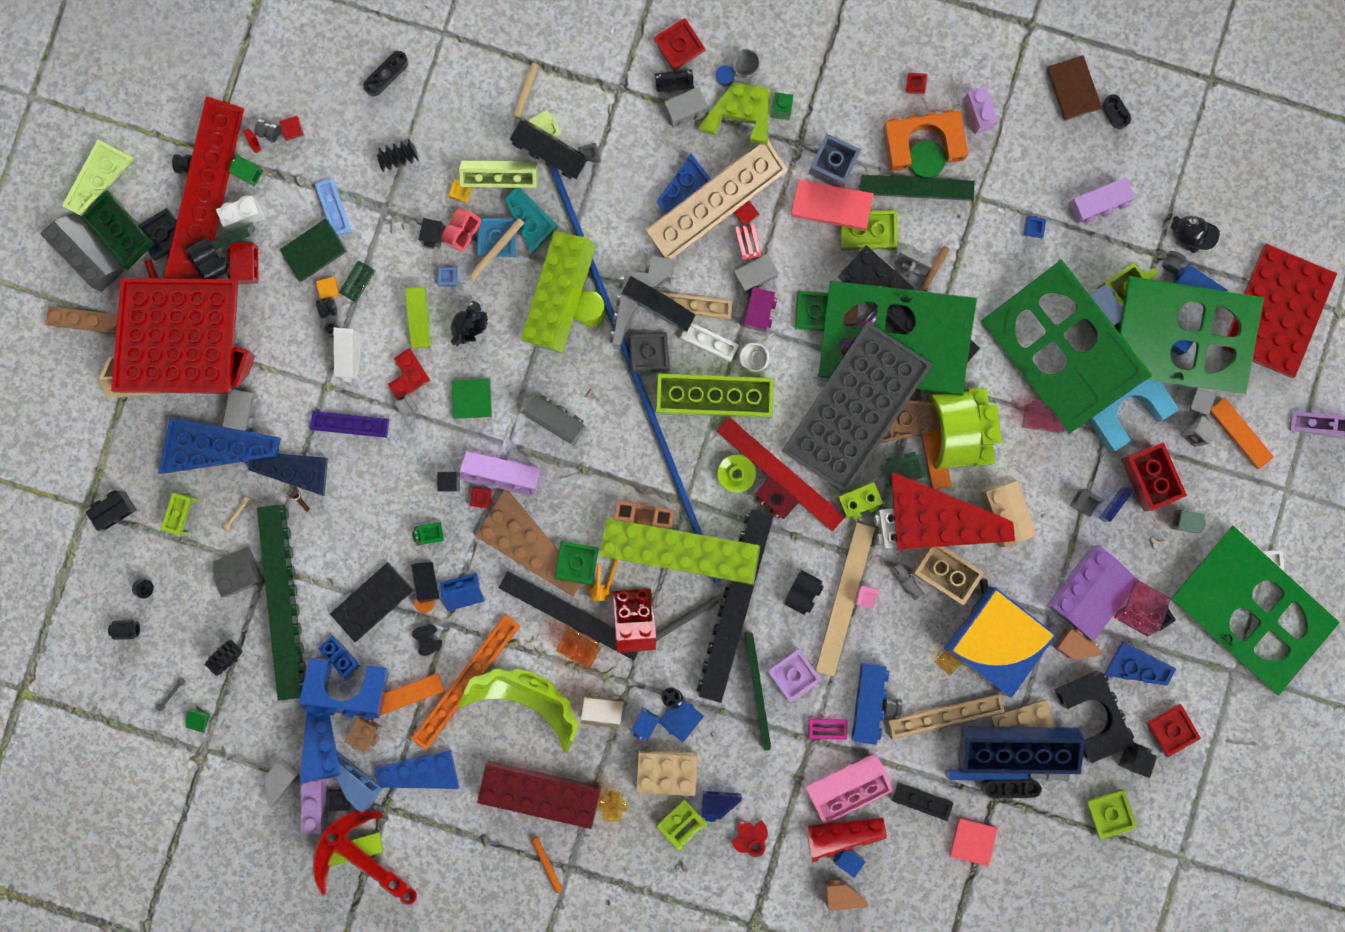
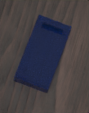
(1116, 504)

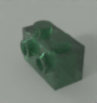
(910, 467)

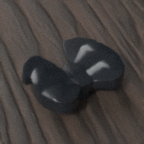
(422, 635)

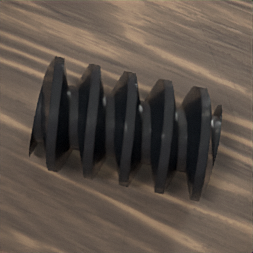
(397, 154)

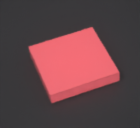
(973, 841)

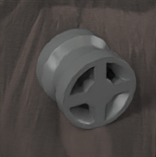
(1173, 261)
(892, 707)

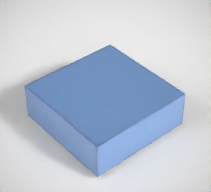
(447, 276)

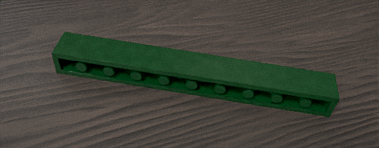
(281, 601)

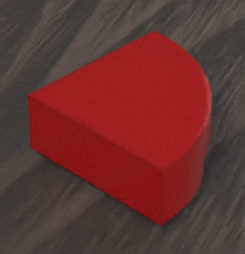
(252, 140)

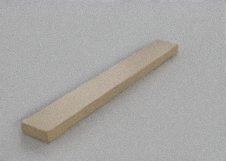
(845, 599)

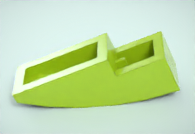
(418, 317)

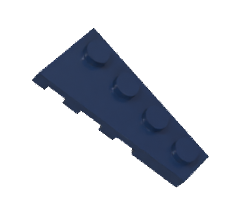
(297, 470)

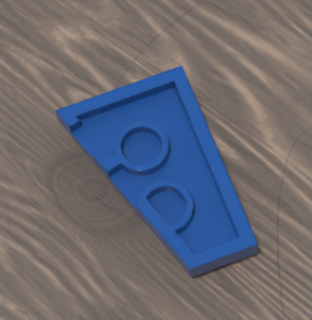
(686, 182)
(1137, 665)

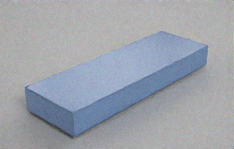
(333, 206)

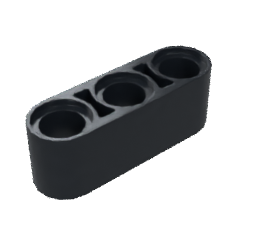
(1019, 791)

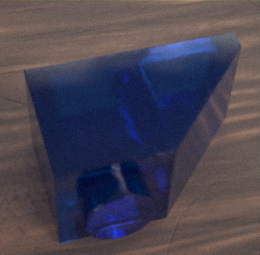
(718, 804)

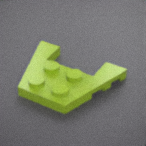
(743, 104)

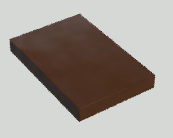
(1074, 87)

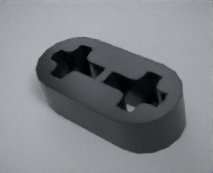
(1116, 111)

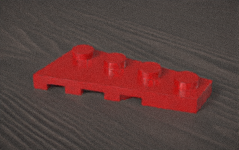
(840, 836)

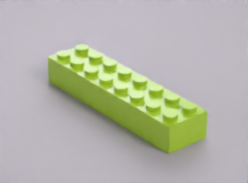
(680, 551)

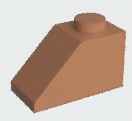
(842, 896)

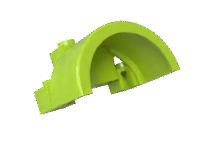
(967, 428)

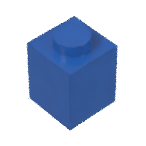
(645, 724)
(849, 862)

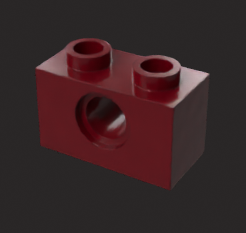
(786, 503)

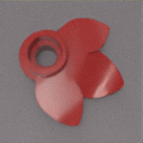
(750, 835)

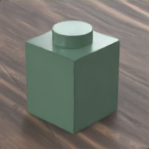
(1188, 521)

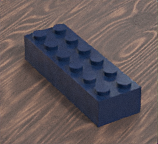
(1021, 750)

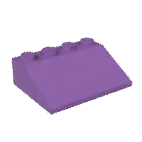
(1093, 592)

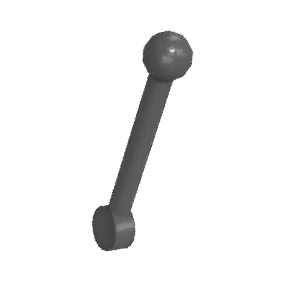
(160, 707)

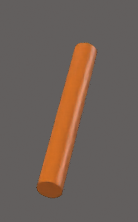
(546, 864)

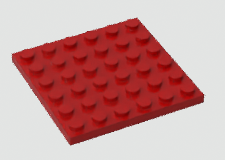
(175, 336)

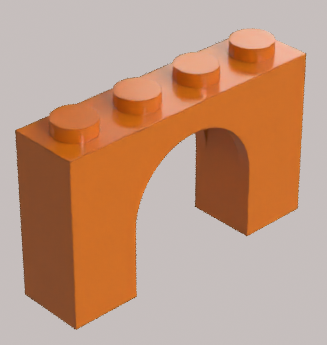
(946, 125)

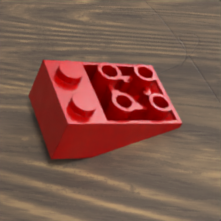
(634, 620)

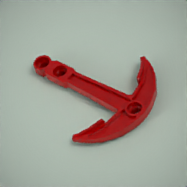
(353, 854)

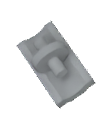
(914, 263)

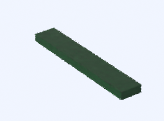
(918, 187)
(761, 712)

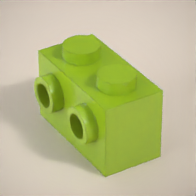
(859, 501)

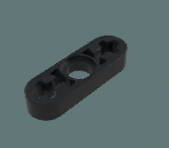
(386, 81)

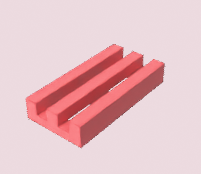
(746, 231)

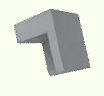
(1202, 401)

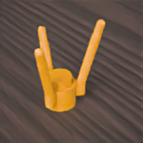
(598, 591)

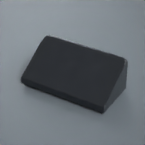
(425, 582)

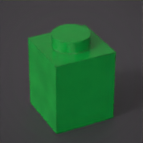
(782, 106)
(245, 170)

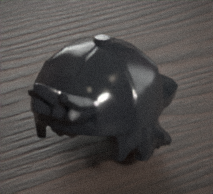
(1194, 233)
(468, 324)

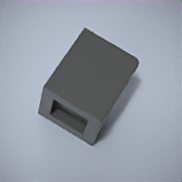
(1086, 502)

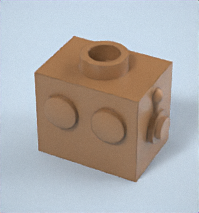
(363, 734)

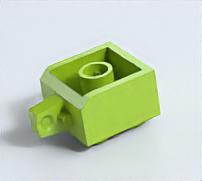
(1119, 281)

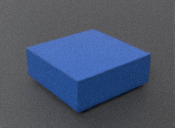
(1034, 227)

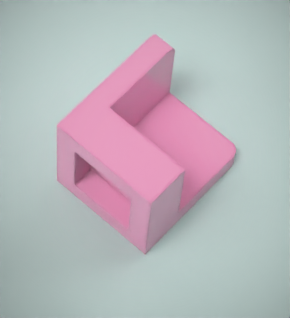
(866, 597)

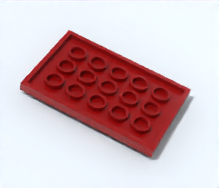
(1291, 308)

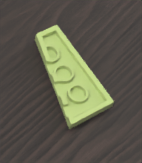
(97, 175)

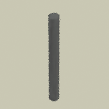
(686, 618)

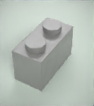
(686, 107)
(755, 273)
(241, 410)

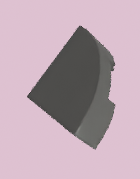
(591, 152)

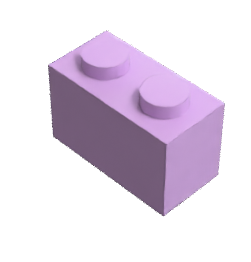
(980, 110)

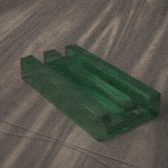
(363, 285)

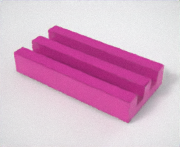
(811, 728)

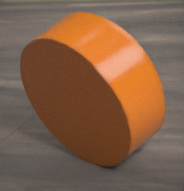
(424, 607)

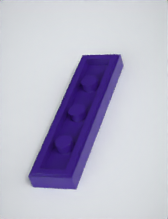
(349, 424)

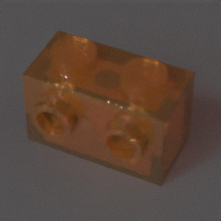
(578, 648)

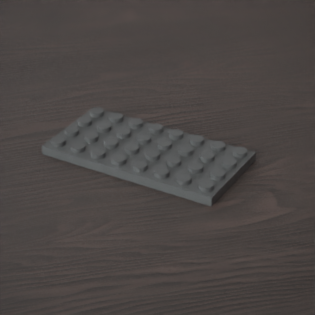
(857, 407)

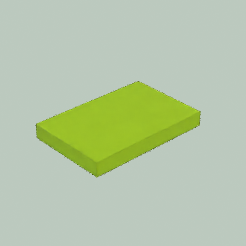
(879, 234)

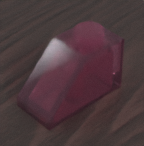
(1041, 418)

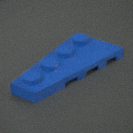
(319, 749)
(428, 771)

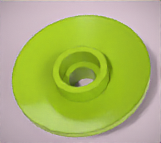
(736, 463)

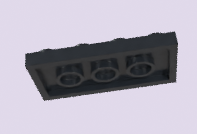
(371, 602)

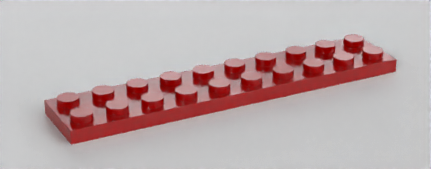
(204, 184)

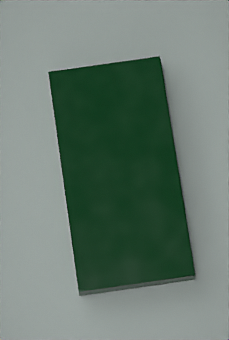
(117, 230)

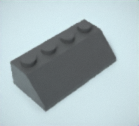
(83, 251)

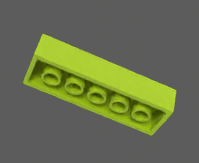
(558, 292)
(715, 396)

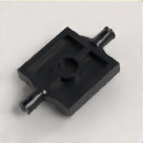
(160, 230)

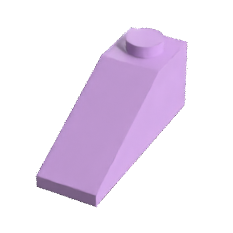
(1318, 424)

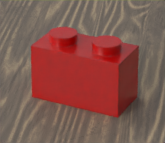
(244, 262)

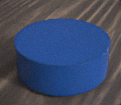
(725, 75)

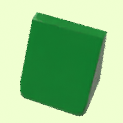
(197, 720)

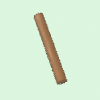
(932, 272)

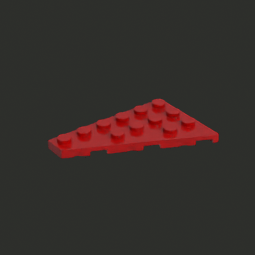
(938, 520)

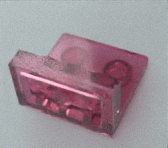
(1144, 609)

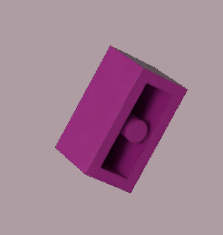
(759, 309)

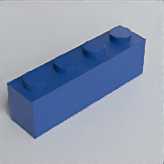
(869, 703)

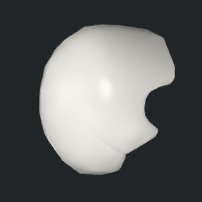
(754, 357)

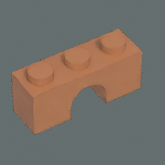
(644, 514)

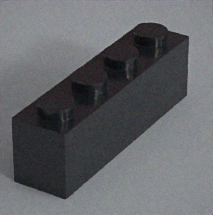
(549, 148)

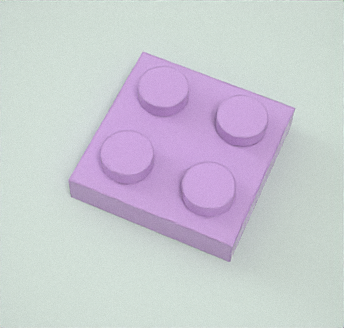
(794, 675)

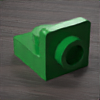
(428, 533)

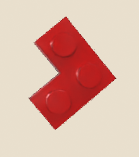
(413, 375)

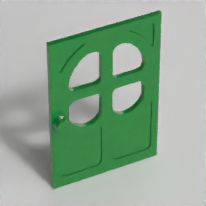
(1152, 329)
(939, 335)
(1090, 378)
(1227, 582)

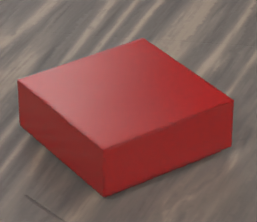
(916, 83)
(291, 128)
(746, 213)
(481, 497)

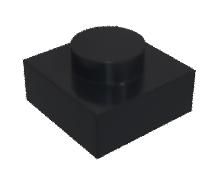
(338, 801)

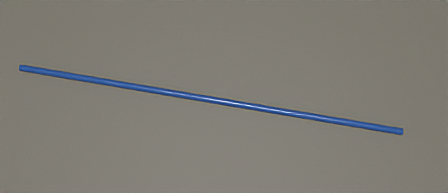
(636, 377)

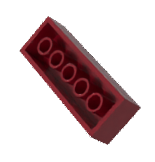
(539, 794)

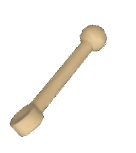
(226, 526)

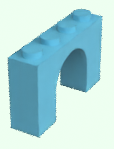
(1151, 394)

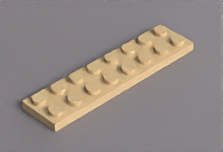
(716, 200)

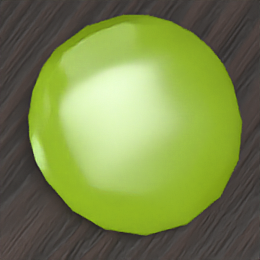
(590, 309)

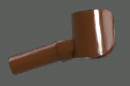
(297, 498)

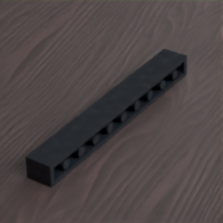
(732, 615)

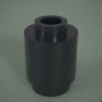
(124, 629)

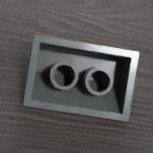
(554, 419)

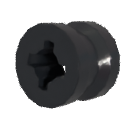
(181, 163)
(326, 307)
(669, 695)

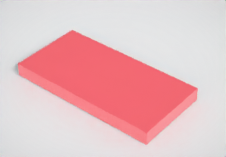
(832, 205)

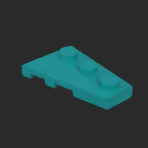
(537, 223)

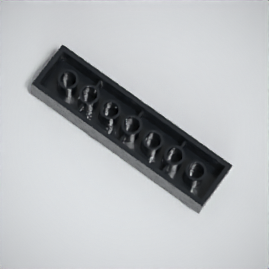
(871, 270)

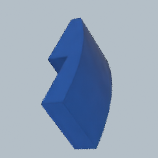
(339, 657)

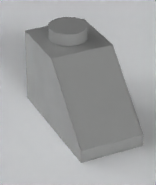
(1199, 431)
(279, 780)

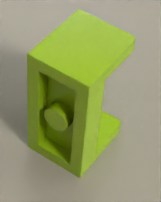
(177, 513)

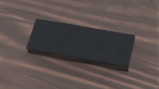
(922, 801)

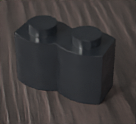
(206, 260)
(803, 592)

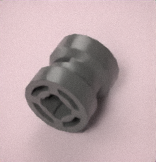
(268, 130)

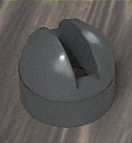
(329, 328)

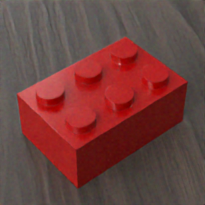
(1153, 477)

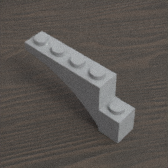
(659, 273)

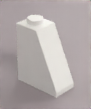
(346, 354)

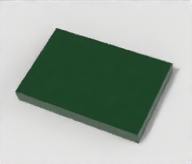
(313, 250)

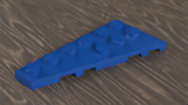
(202, 445)

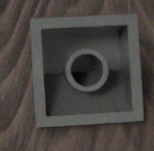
(236, 572)

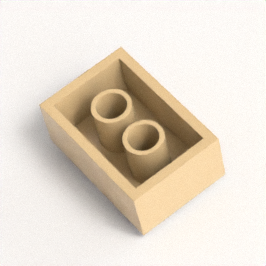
(948, 573)
(666, 772)

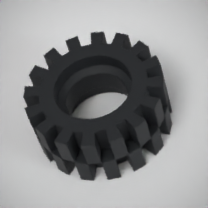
(223, 658)

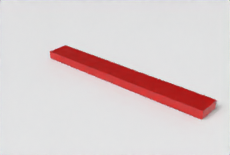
(780, 473)

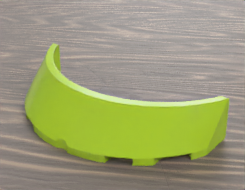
(527, 690)

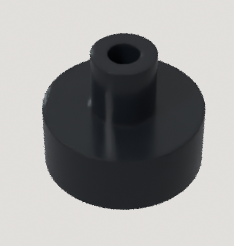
(142, 588)

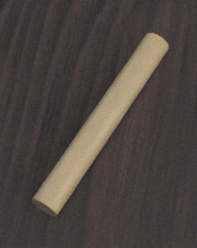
(525, 91)

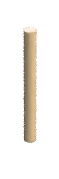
(496, 249)

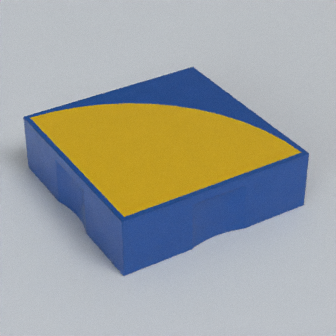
(1000, 641)

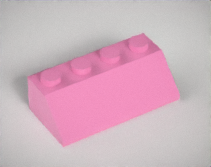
(849, 789)

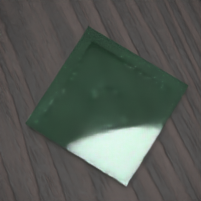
(233, 236)

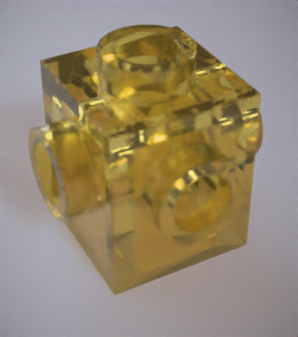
(613, 813)

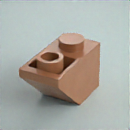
(1075, 646)

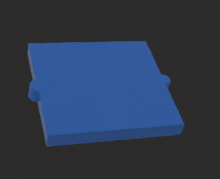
(681, 720)

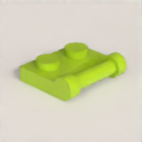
(677, 820)

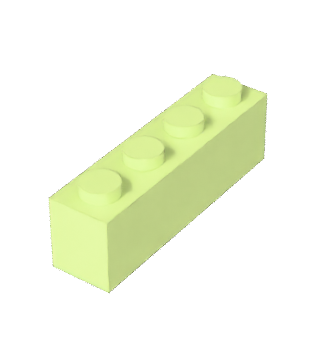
(499, 174)

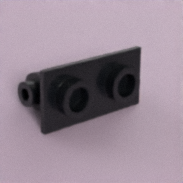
(674, 80)

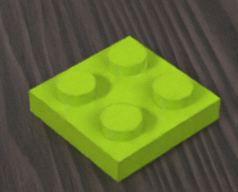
(1111, 814)

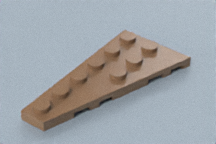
(914, 419)
(521, 539)

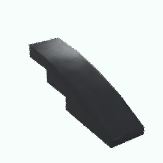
(658, 303)

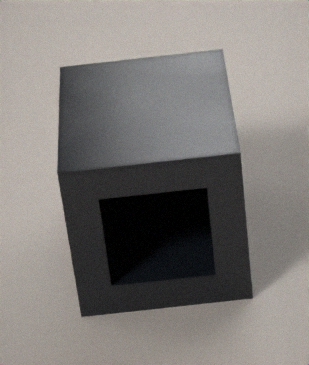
(431, 233)
(448, 482)

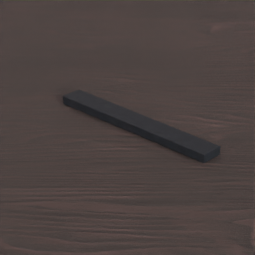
(561, 611)

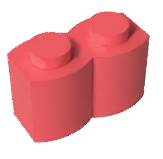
(461, 228)

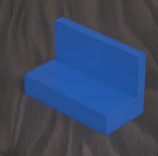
(461, 592)

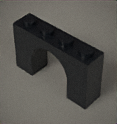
(1115, 734)

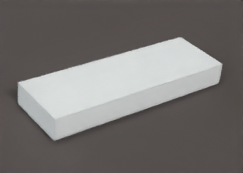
(710, 342)

